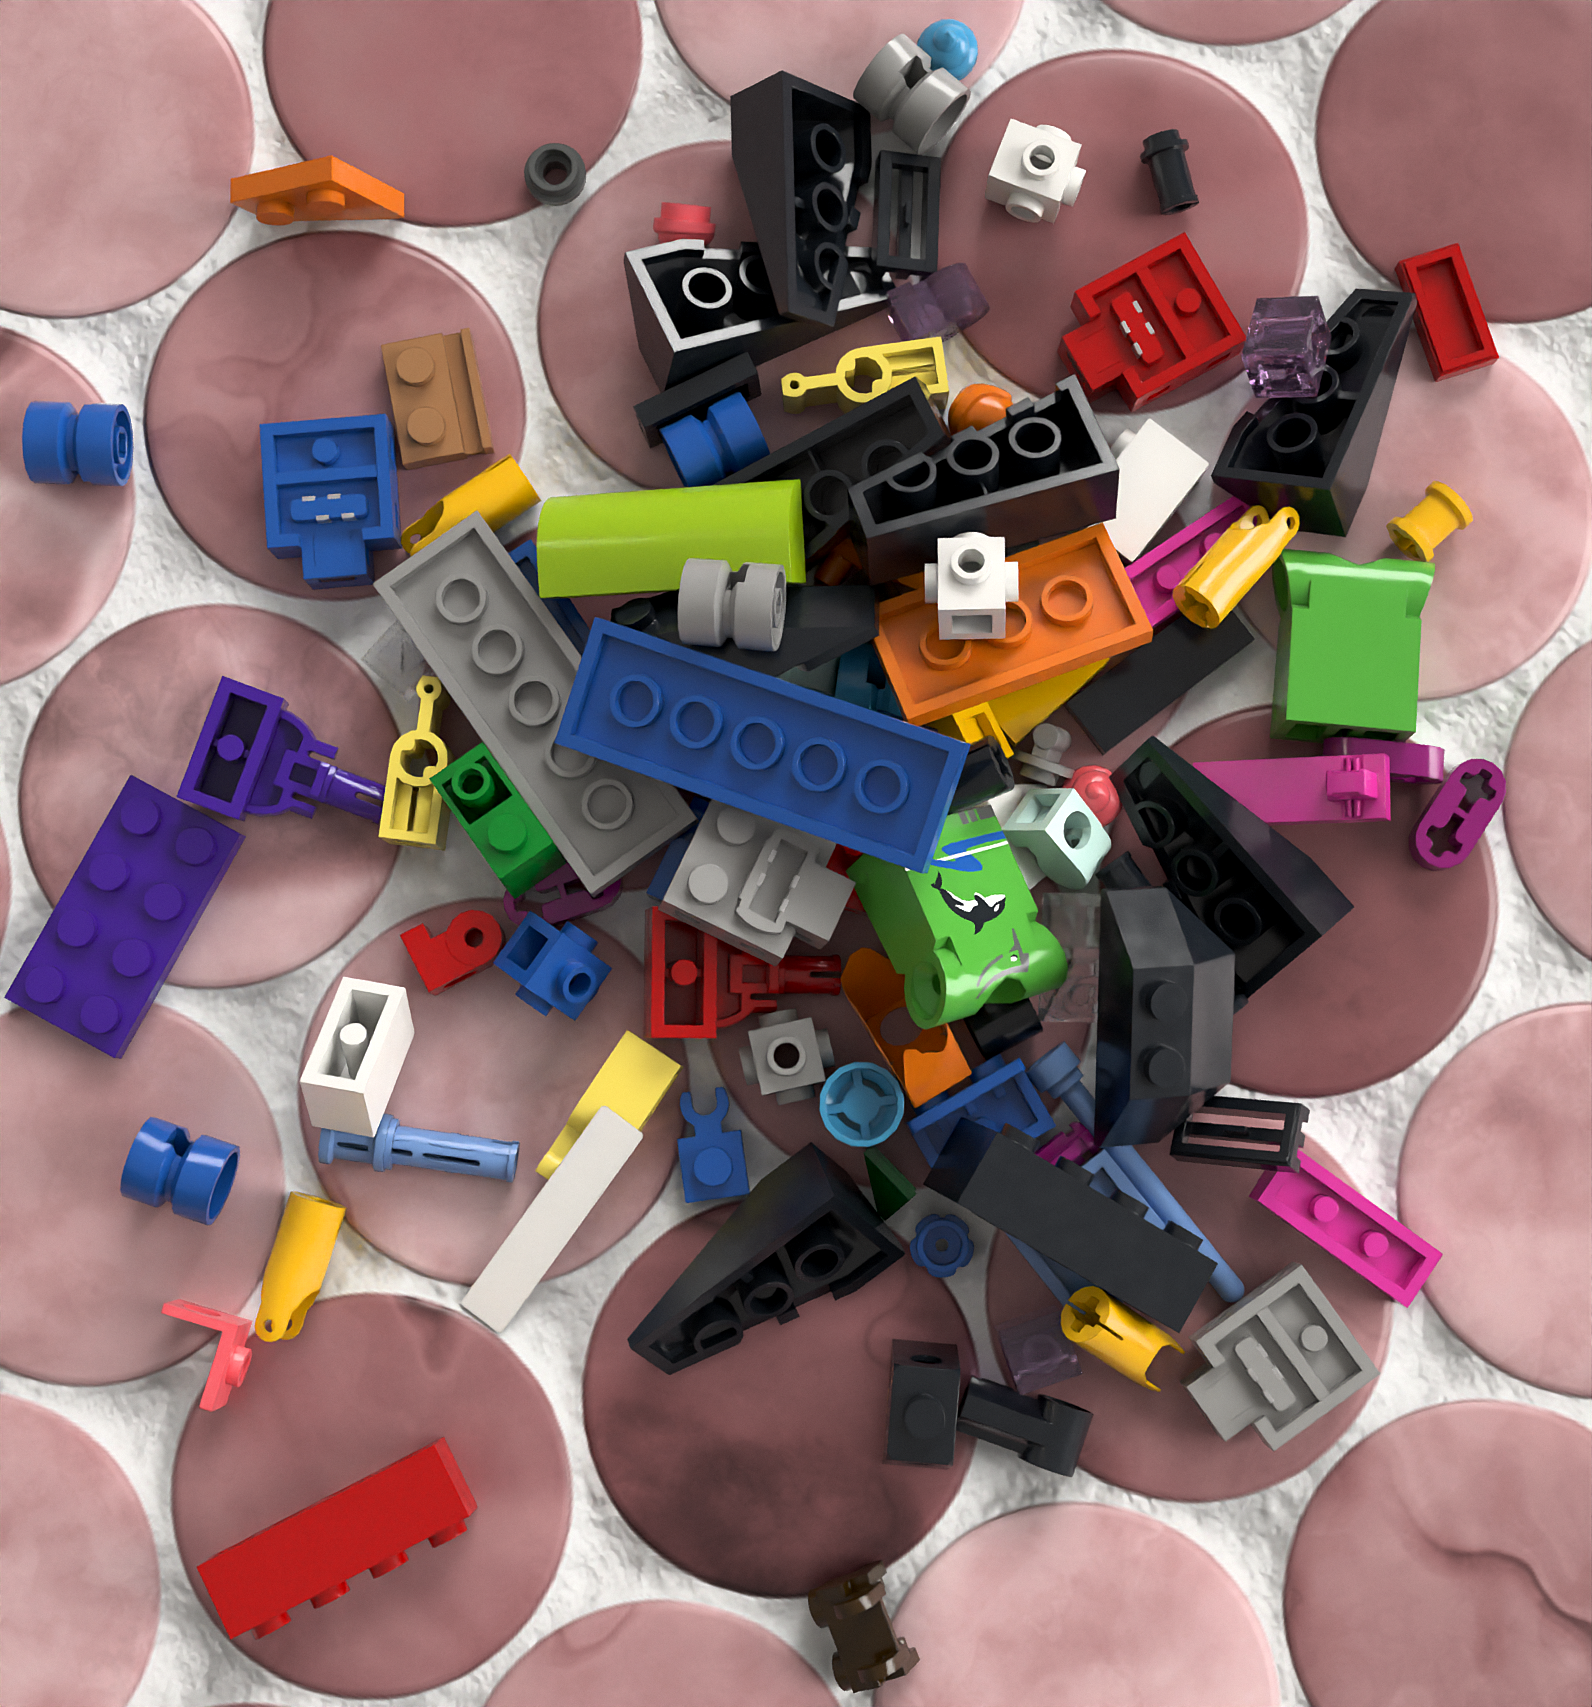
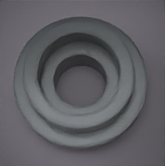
(552, 157)

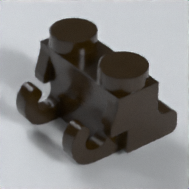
(861, 1629)

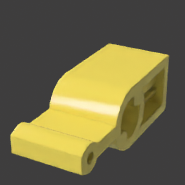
(886, 363)
(412, 806)
(628, 1084)

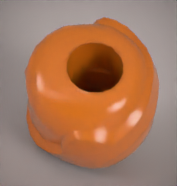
(978, 407)

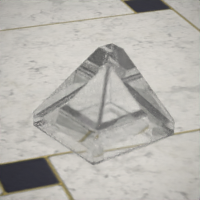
(397, 661)

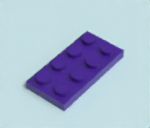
(125, 917)

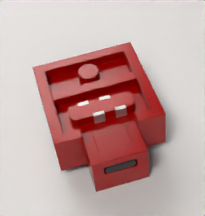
(1150, 326)

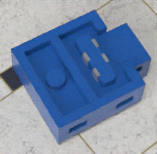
(331, 496)

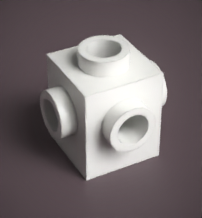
(1035, 172)
(971, 586)

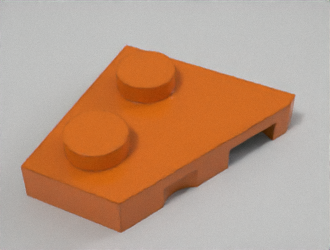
(315, 192)

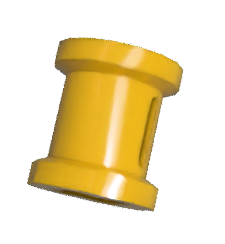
(1429, 522)

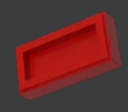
(1447, 312)

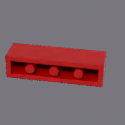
(337, 1539)

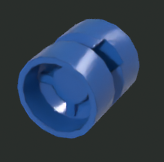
(65, 443)
(718, 446)
(178, 1170)

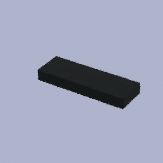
(1154, 678)

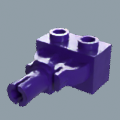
(258, 758)

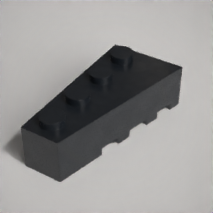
(847, 453)
(1016, 479)
(1071, 1222)

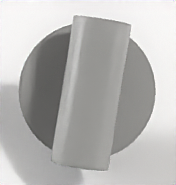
(1046, 754)

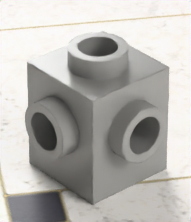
(792, 1083)

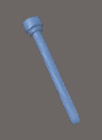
(1060, 1077)

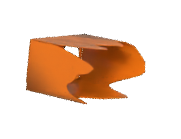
(873, 993)

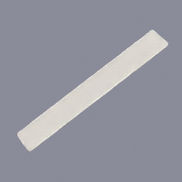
(552, 1218)

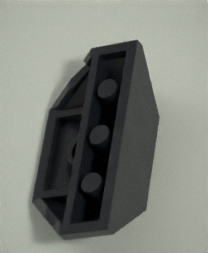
(1158, 1016)

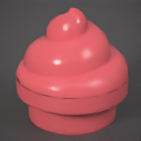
(684, 222)
(1097, 792)

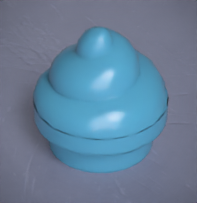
(950, 46)

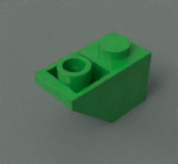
(498, 820)

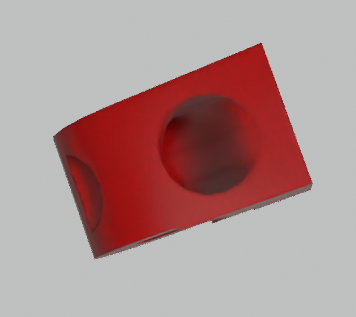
(457, 954)

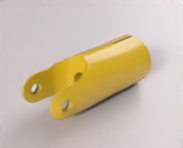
(496, 493)
(1234, 565)
(297, 1263)
(1114, 1333)

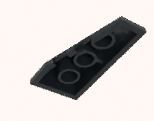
(800, 173)
(715, 303)
(1323, 447)
(816, 629)
(1227, 864)
(784, 1245)

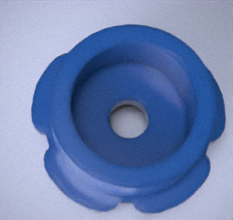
(924, 1250)

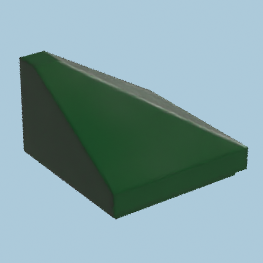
(888, 1184)

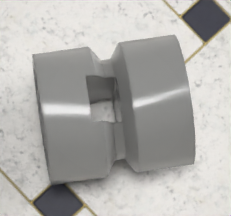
(906, 90)
(732, 604)

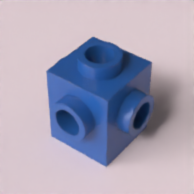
(553, 966)

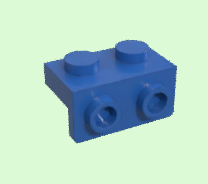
(997, 1096)

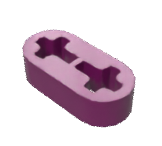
(1408, 761)
(1470, 822)
(568, 906)

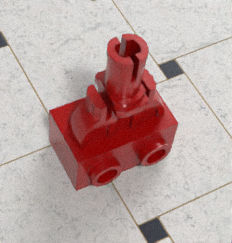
(707, 984)

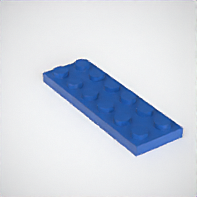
(762, 744)

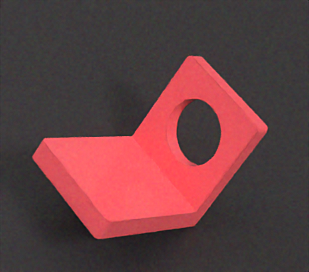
(231, 1357)

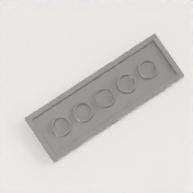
(512, 681)

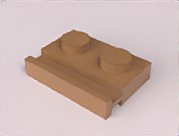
(437, 399)

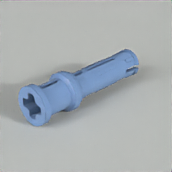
(422, 1149)

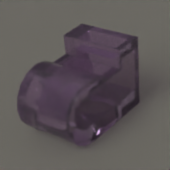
(937, 305)

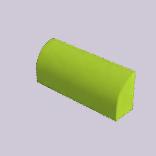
(644, 537)

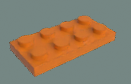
(1068, 615)

